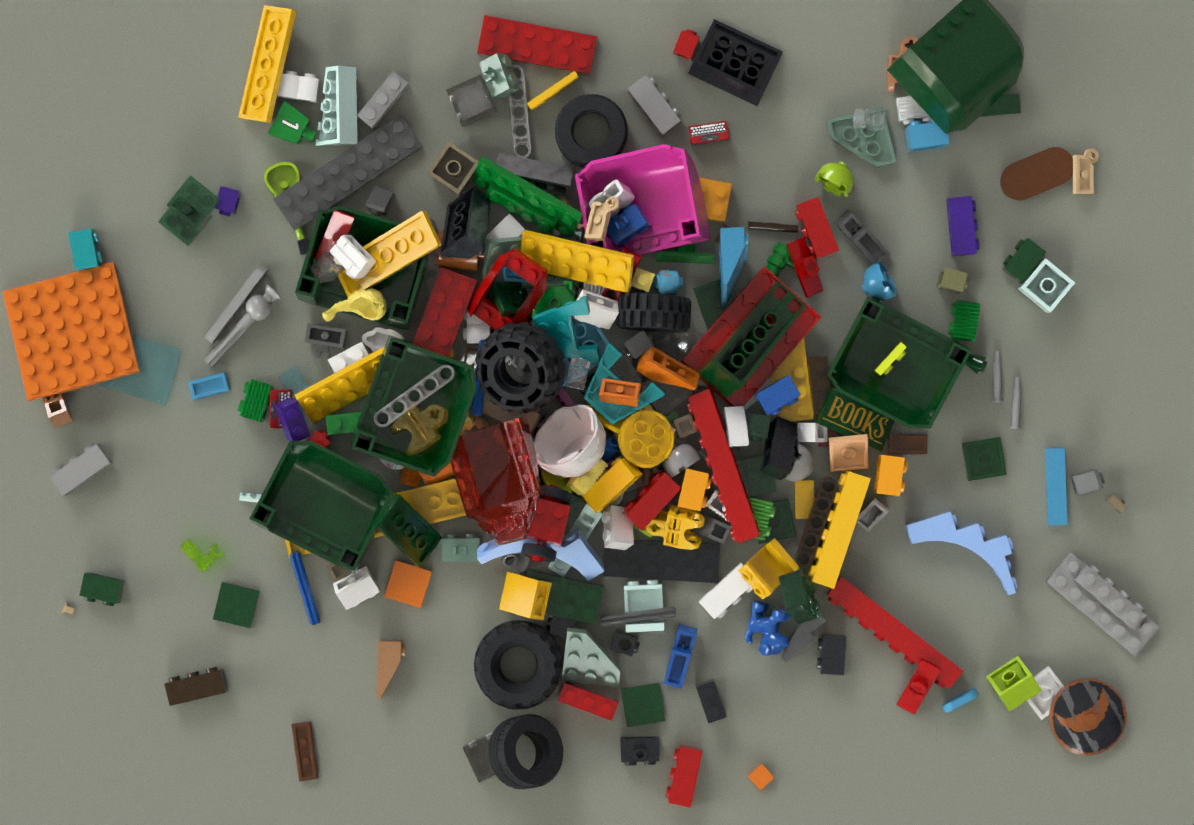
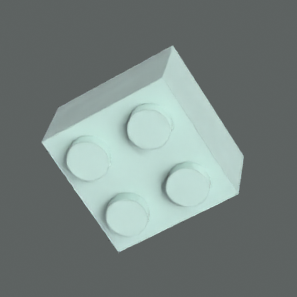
(1046, 285)

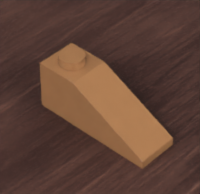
(58, 410)
(389, 658)

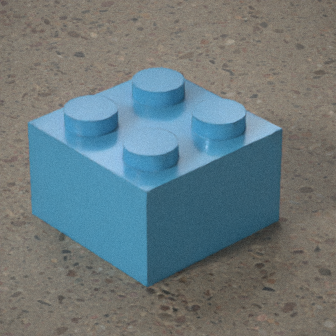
(925, 136)

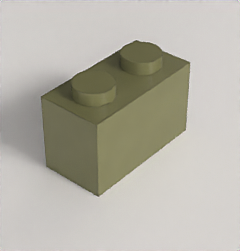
(953, 280)

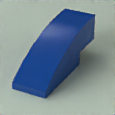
(680, 656)

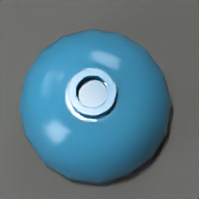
(878, 283)

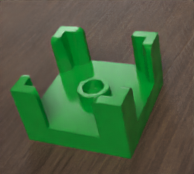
(556, 297)

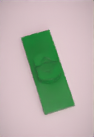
(685, 254)

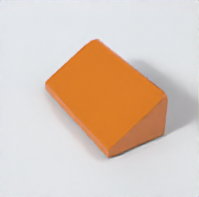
(620, 392)

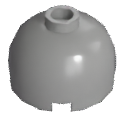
(680, 459)
(802, 463)

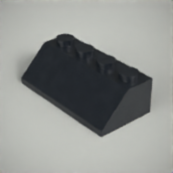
(466, 225)

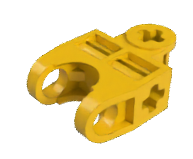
(681, 533)

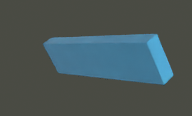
(1056, 486)

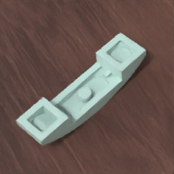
(585, 523)

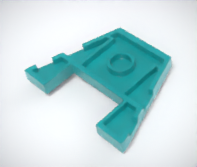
(560, 325)
(611, 411)

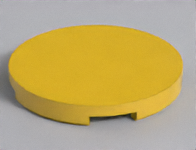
(646, 438)

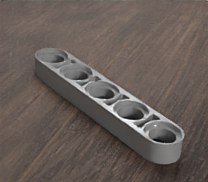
(523, 121)
(236, 304)
(420, 387)

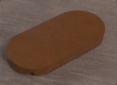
(1037, 173)

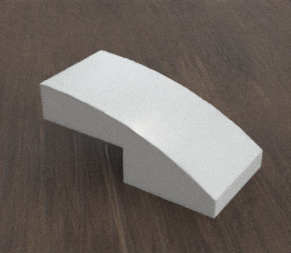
(736, 426)

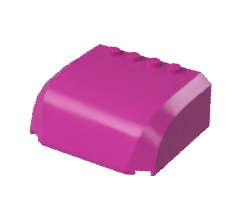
(663, 187)

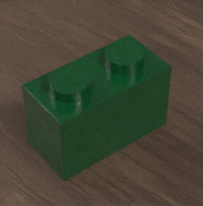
(1023, 260)
(101, 588)

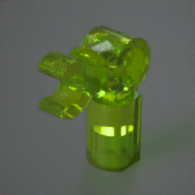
(202, 562)

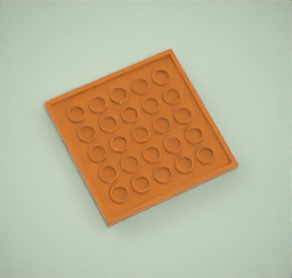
(71, 331)

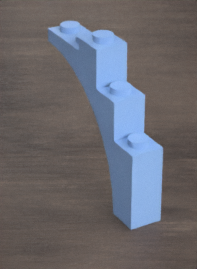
(573, 550)
(993, 551)

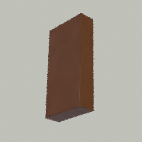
(907, 444)

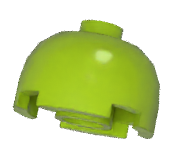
(836, 178)

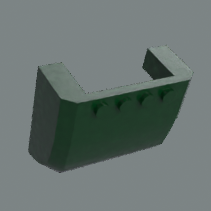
(961, 64)
(398, 290)
(398, 370)
(916, 383)
(323, 503)

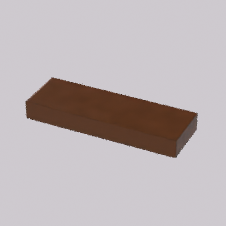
(304, 751)

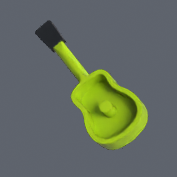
(280, 178)

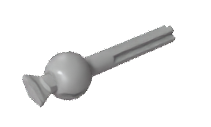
(258, 309)

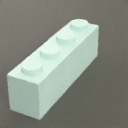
(339, 107)

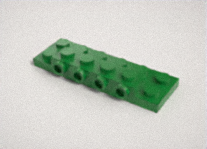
(526, 199)

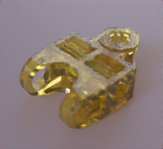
(422, 426)

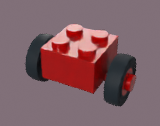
(548, 524)

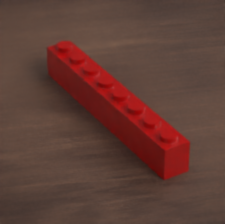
(724, 466)
(891, 630)

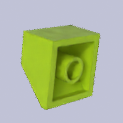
(1013, 683)

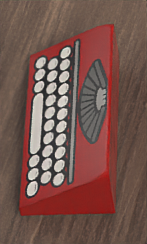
(708, 133)
(276, 397)

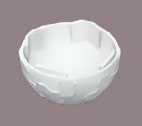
(570, 441)

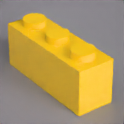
(611, 484)

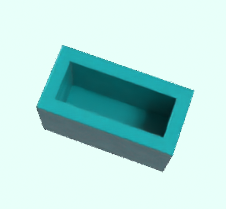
(85, 249)

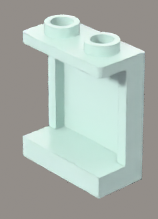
(640, 598)

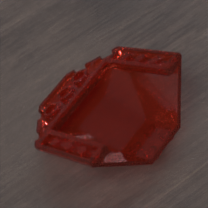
(499, 479)

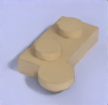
(1084, 172)
(599, 218)

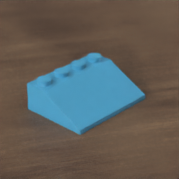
(732, 256)

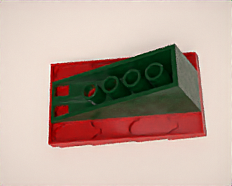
(751, 338)

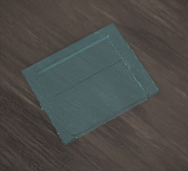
(156, 372)

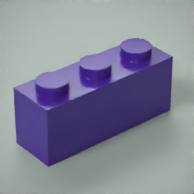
(962, 226)

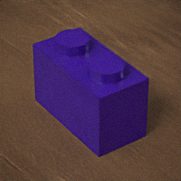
(292, 420)

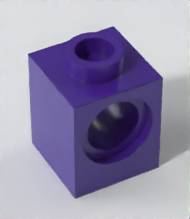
(229, 201)

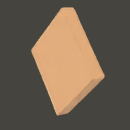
(848, 453)

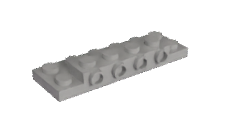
(1103, 603)

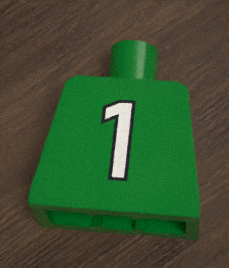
(291, 125)

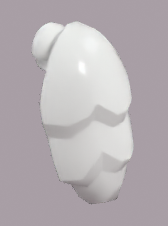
(377, 337)

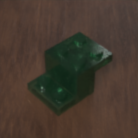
(189, 210)

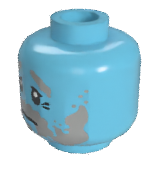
(668, 282)

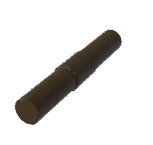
(773, 227)

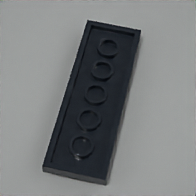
(660, 562)

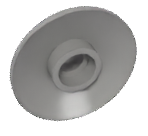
(516, 563)

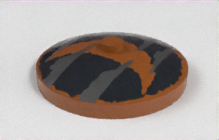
(1087, 716)

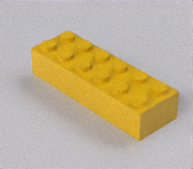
(839, 529)

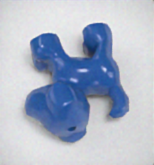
(772, 641)

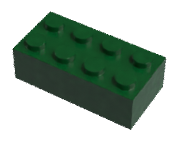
(571, 597)

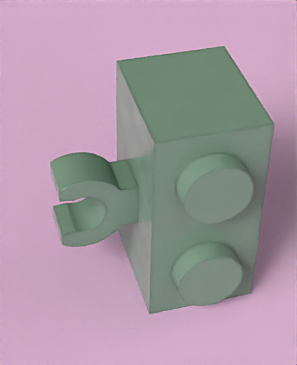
(499, 75)
(460, 549)

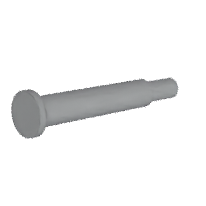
(996, 378)
(1016, 405)

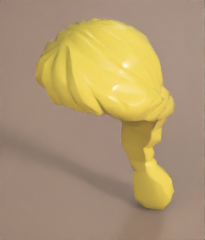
(367, 303)

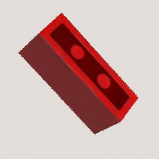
(816, 228)
(650, 500)
(588, 700)
(684, 775)

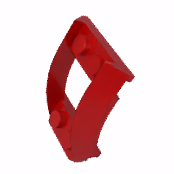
(525, 268)

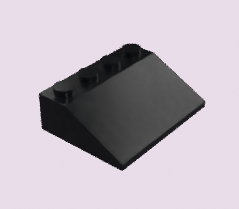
(735, 62)

